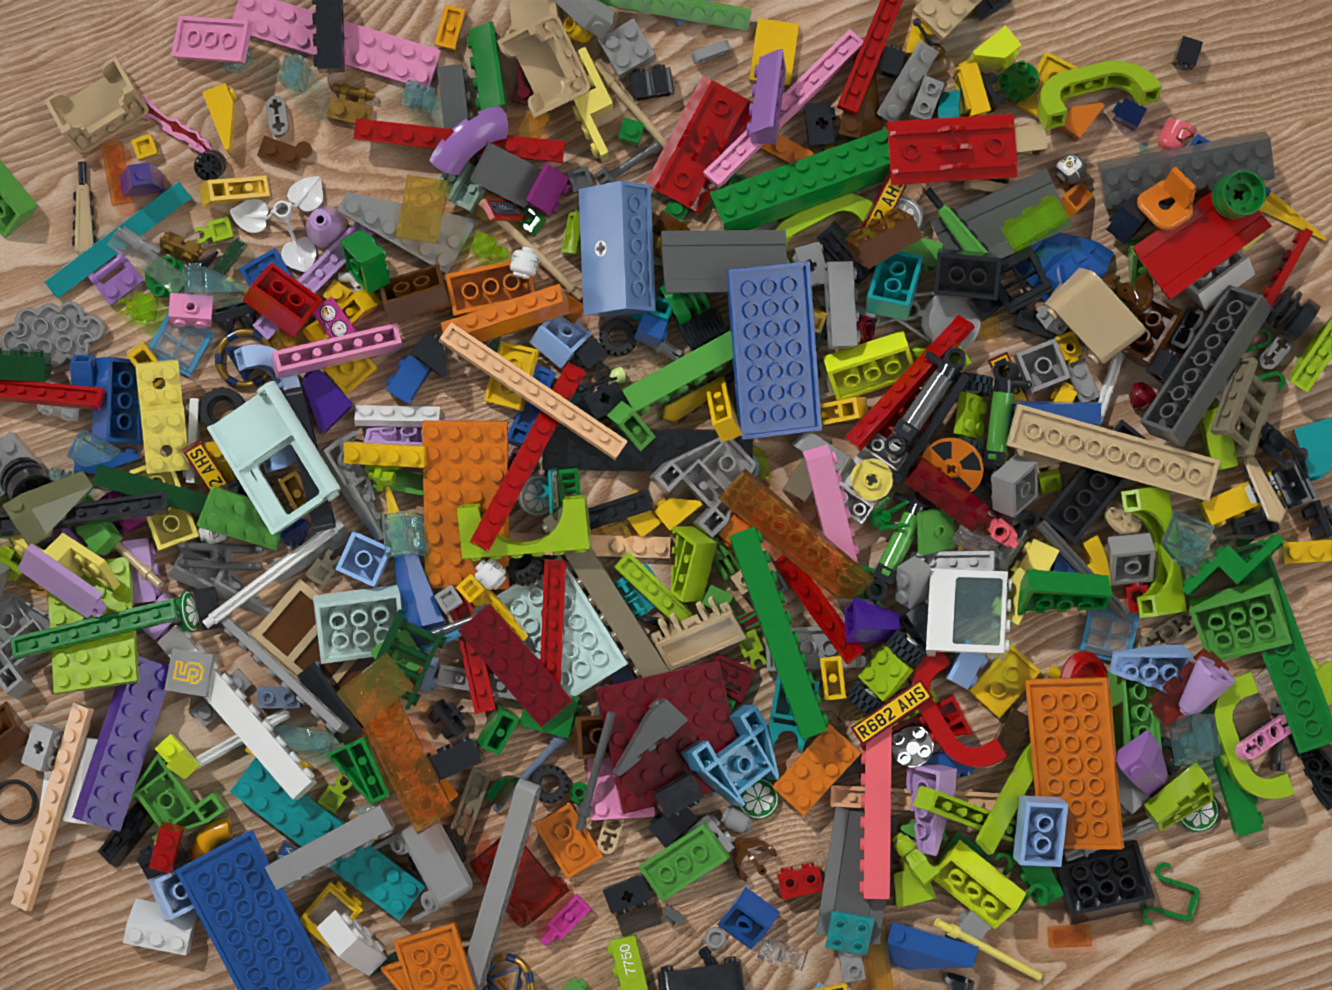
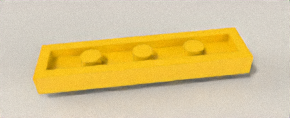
(385, 454)

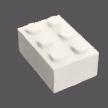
(352, 942)

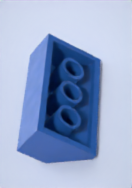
(119, 413)

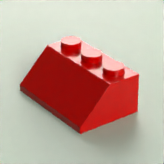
(282, 299)

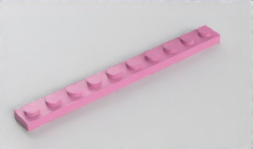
(793, 100)

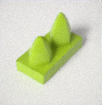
(572, 242)

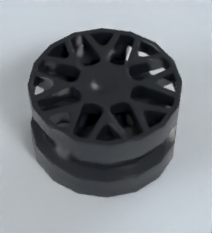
(210, 165)

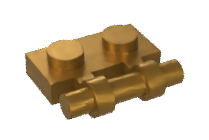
(347, 111)

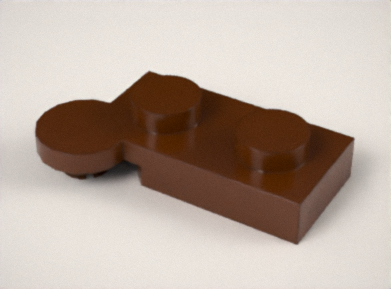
(284, 153)

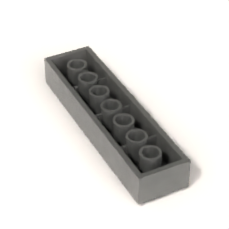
(1199, 163)
(1206, 365)

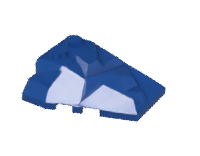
(1063, 256)

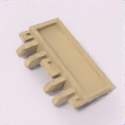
(698, 638)

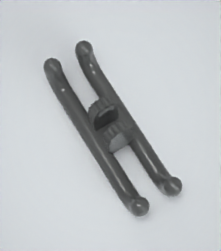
(220, 556)

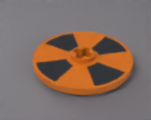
(960, 453)

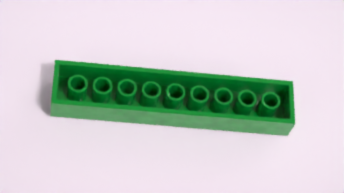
(803, 183)
(777, 632)

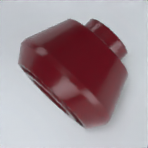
(866, 327)
(1141, 395)

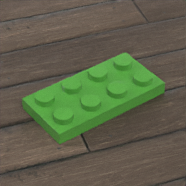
(236, 517)
(683, 861)

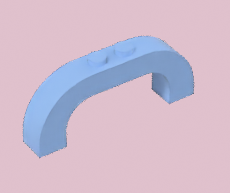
(260, 358)

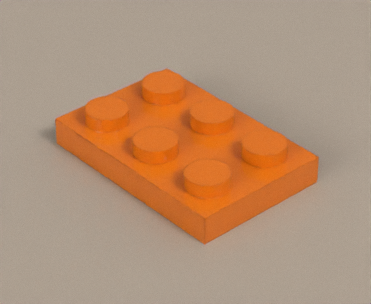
(570, 847)

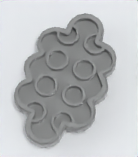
(56, 330)

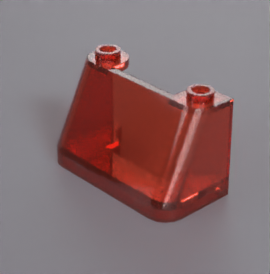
(533, 886)

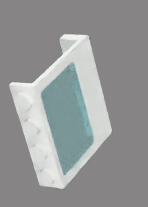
(968, 612)

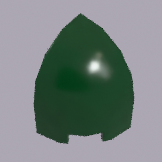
(501, 789)

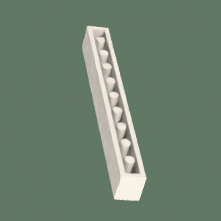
(246, 722)

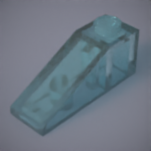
(204, 280)
(305, 738)

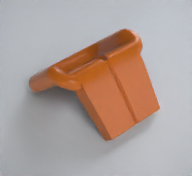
(1175, 187)

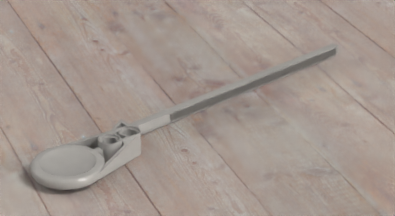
(934, 317)

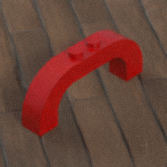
(940, 731)

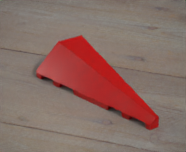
(952, 713)

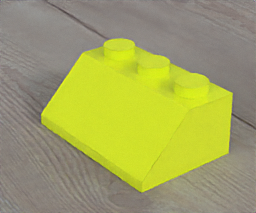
(997, 51)

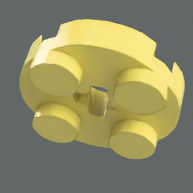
(876, 490)

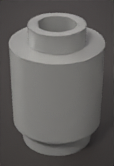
(736, 820)

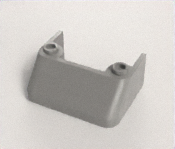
(436, 863)

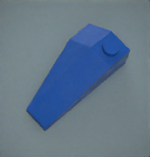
(1081, 411)
(921, 949)

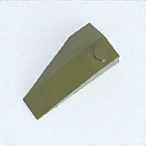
(43, 508)

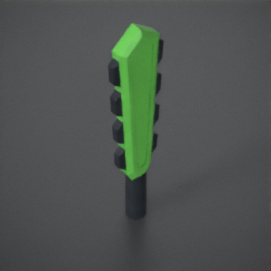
(957, 228)

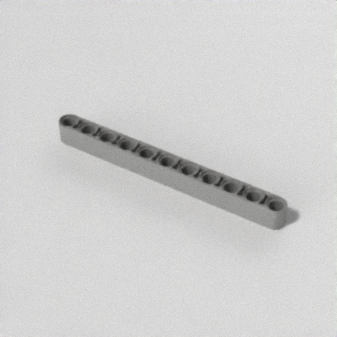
(502, 879)

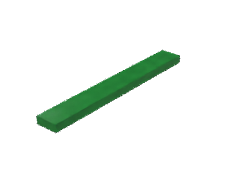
(94, 629)

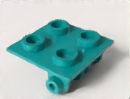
(635, 599)
(849, 932)

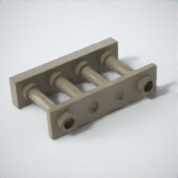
(1232, 402)

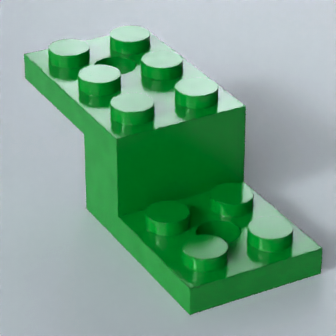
(1233, 564)

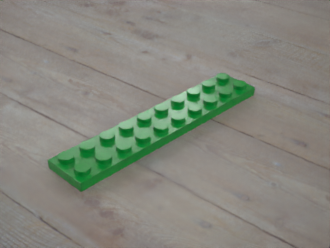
(1293, 672)

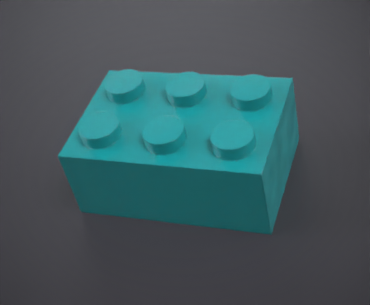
(895, 285)

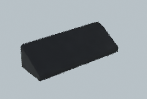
(833, 240)
(133, 829)

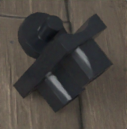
(995, 98)
(1316, 511)
(450, 716)

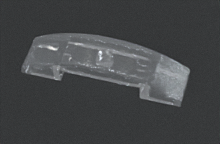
(147, 260)

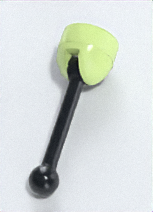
(616, 375)

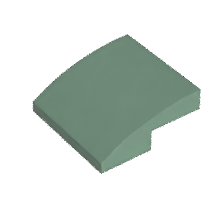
(462, 190)

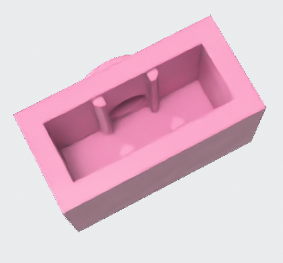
(190, 310)

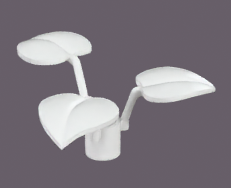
(253, 213)

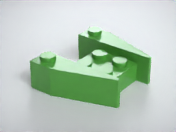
(170, 799)

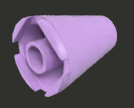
(325, 226)
(1204, 686)

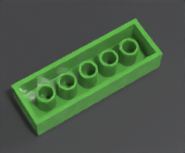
(680, 374)

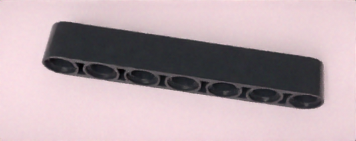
(322, 516)

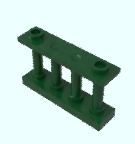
(392, 642)

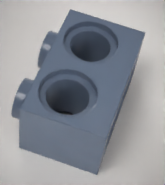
(276, 698)

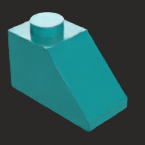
(951, 104)

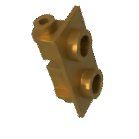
(172, 245)

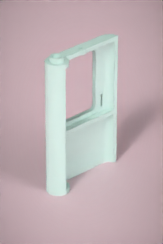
(256, 434)

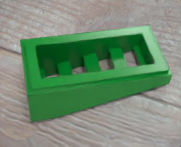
(534, 221)
(568, 472)

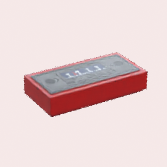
(502, 210)

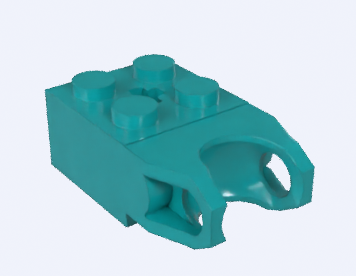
(781, 716)

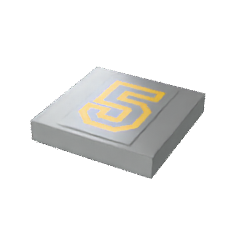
(189, 672)

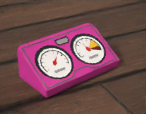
(333, 319)

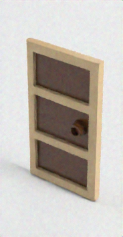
(292, 636)

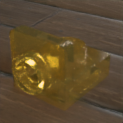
(283, 340)

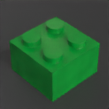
(365, 261)

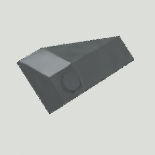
(658, 722)

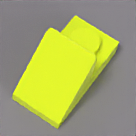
(177, 757)

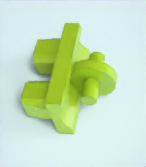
(381, 475)
(12, 559)

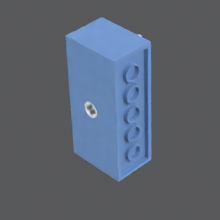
(617, 249)

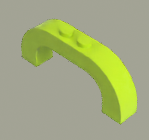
(1091, 78)
(849, 204)
(1240, 772)

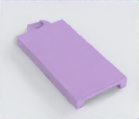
(62, 582)

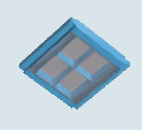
(181, 343)
(1107, 633)

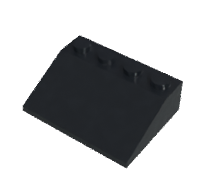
(1105, 884)

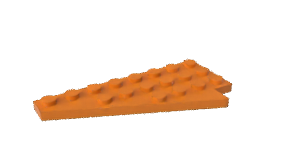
(431, 961)

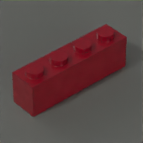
(947, 494)

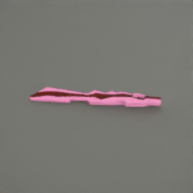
(176, 129)

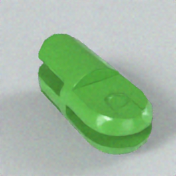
(721, 556)

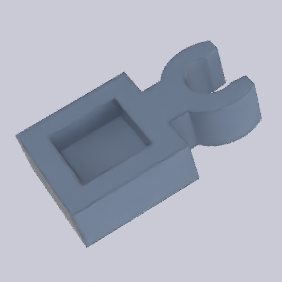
(430, 680)

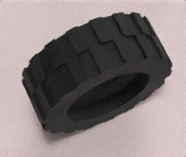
(212, 398)

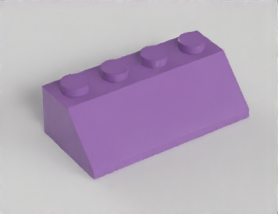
(767, 98)

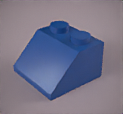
(748, 918)

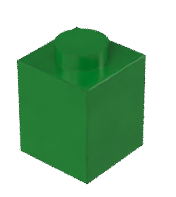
(631, 132)

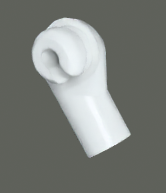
(346, 277)

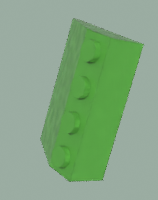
(1241, 619)

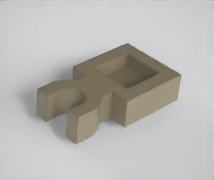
(323, 569)

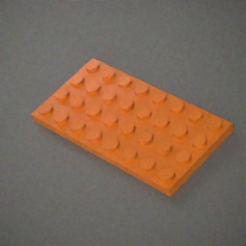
(462, 468)
(1077, 756)

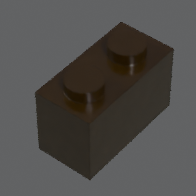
(1012, 730)

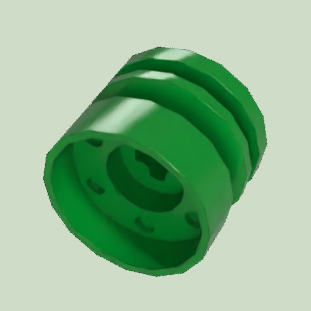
(1250, 193)
(683, 303)

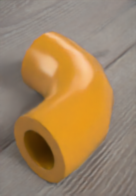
(210, 836)

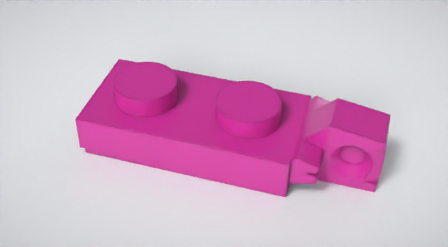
(565, 919)

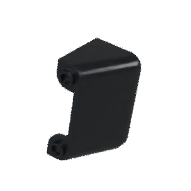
(722, 976)

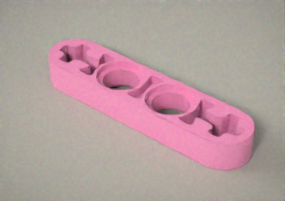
(1267, 739)

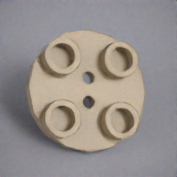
(1121, 522)

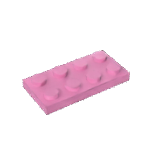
(212, 39)

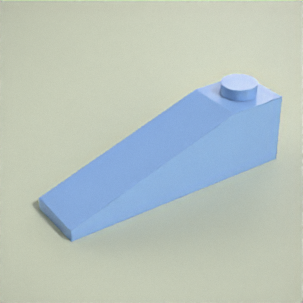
(1151, 664)

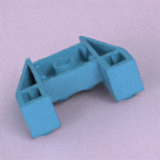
(740, 762)

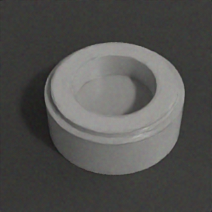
(715, 937)

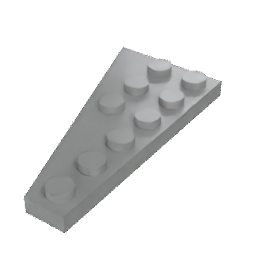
(383, 218)

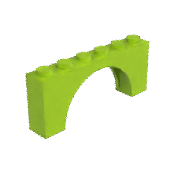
(569, 534)
(1166, 591)

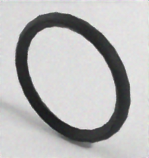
(33, 806)

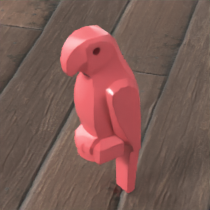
(1001, 531)

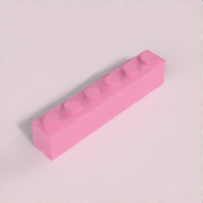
(336, 351)
(830, 499)

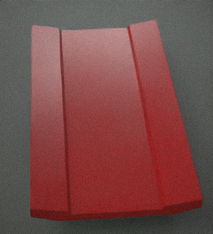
(703, 132)
(952, 149)
(1197, 246)

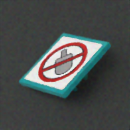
(551, 490)

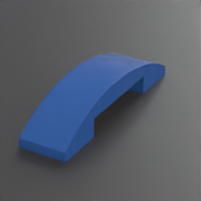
(526, 418)

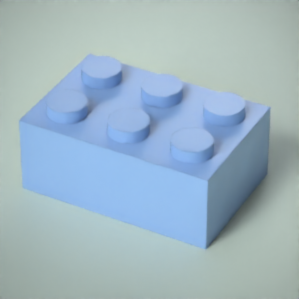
(1040, 831)

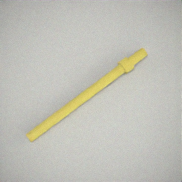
(955, 932)

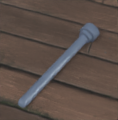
(556, 743)

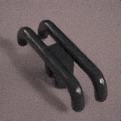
(1275, 442)

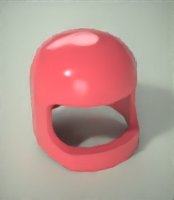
(1173, 135)

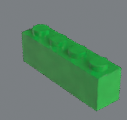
(1062, 591)

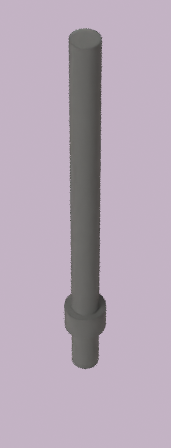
(585, 807)

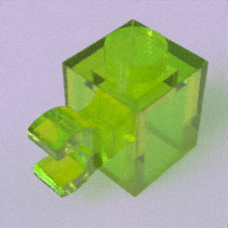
(486, 245)
(142, 308)

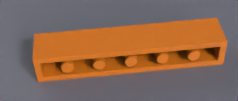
(513, 314)

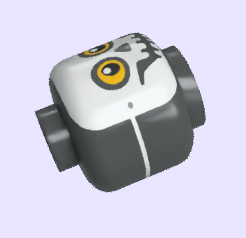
(1070, 169)

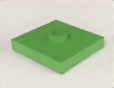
(934, 531)
(401, 657)

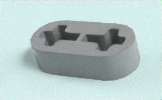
(710, 52)
(272, 116)
(1270, 349)

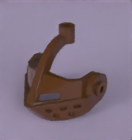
(1128, 295)
(743, 847)

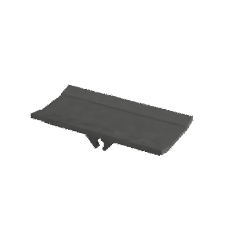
(990, 212)
(700, 258)
(843, 874)

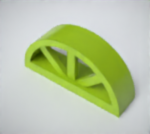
(1313, 358)

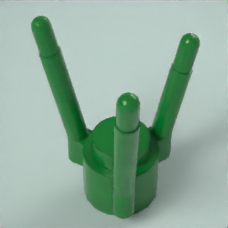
(880, 518)

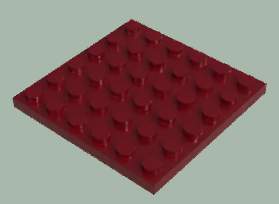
(694, 692)

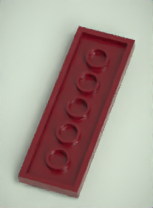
(515, 665)

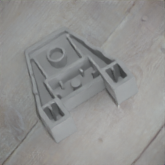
(706, 474)
(17, 619)

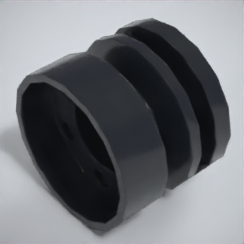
(1292, 313)
(22, 476)

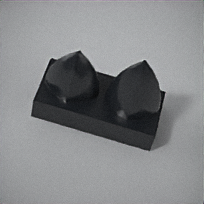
(226, 316)

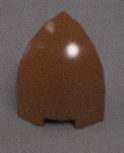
(666, 222)

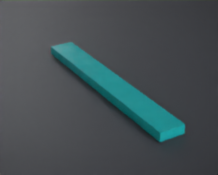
(100, 252)

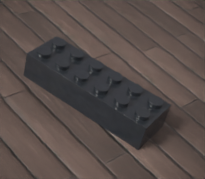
(1084, 497)

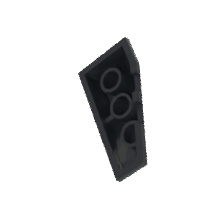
(1319, 769)

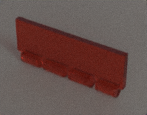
(1167, 706)

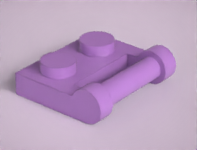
(120, 284)

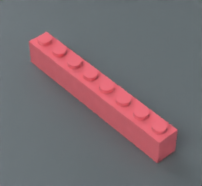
(877, 817)

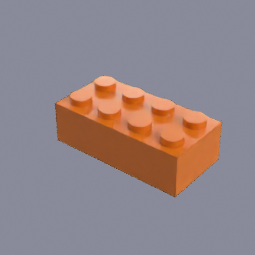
(485, 287)
(816, 769)

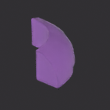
(469, 138)

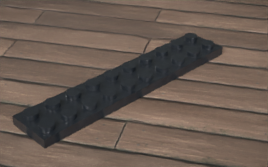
(571, 451)

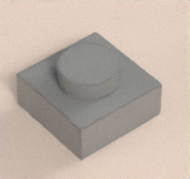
(449, 599)

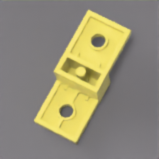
(592, 106)
(162, 416)
(75, 558)

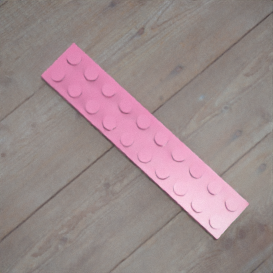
(364, 47)

